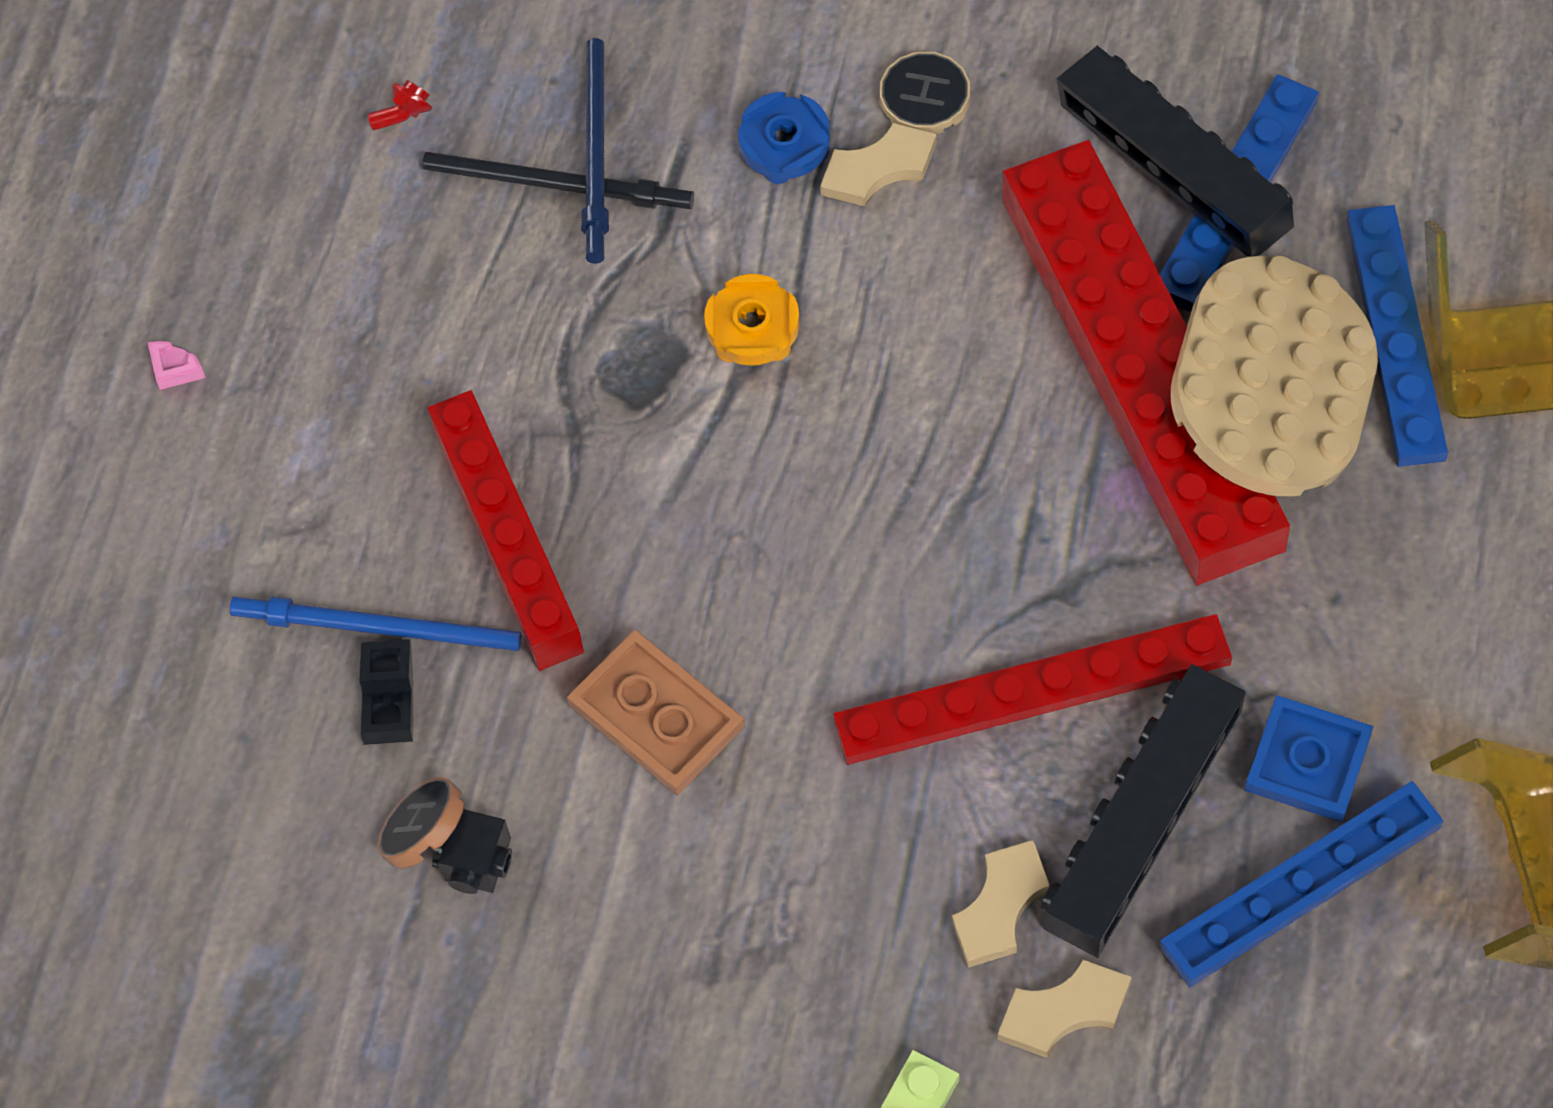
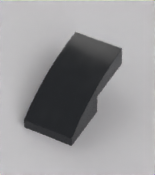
(386, 692)

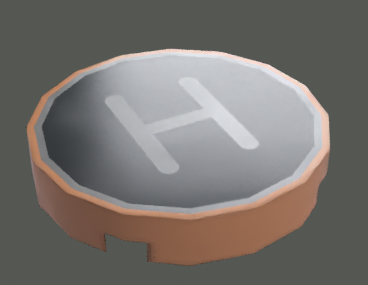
(420, 821)

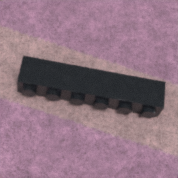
(1176, 152)
(1143, 810)

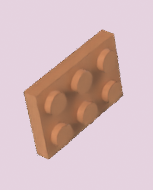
(656, 712)

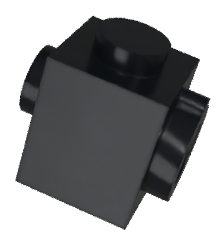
(475, 853)

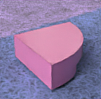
(173, 365)

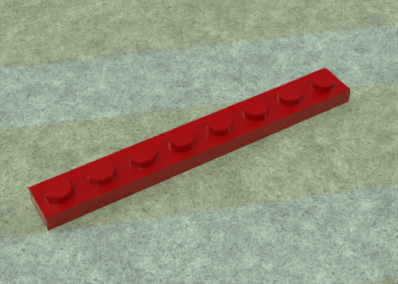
(1031, 689)

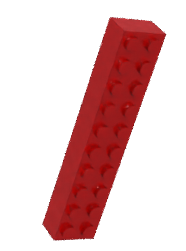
(1130, 347)

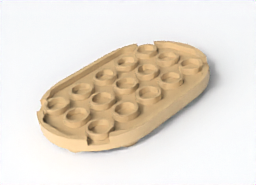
(1274, 375)

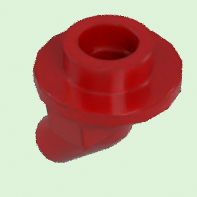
(409, 101)

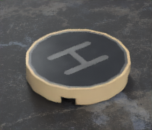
(925, 92)

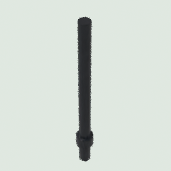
(644, 193)

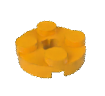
(756, 344)

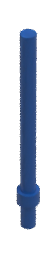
(283, 612)

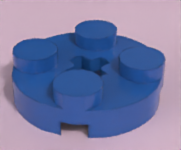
(787, 159)

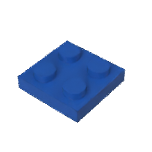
(1309, 758)

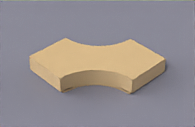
(896, 157)
(1011, 884)
(1085, 1000)

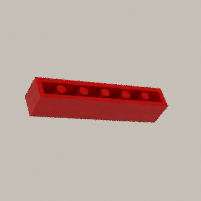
(506, 530)

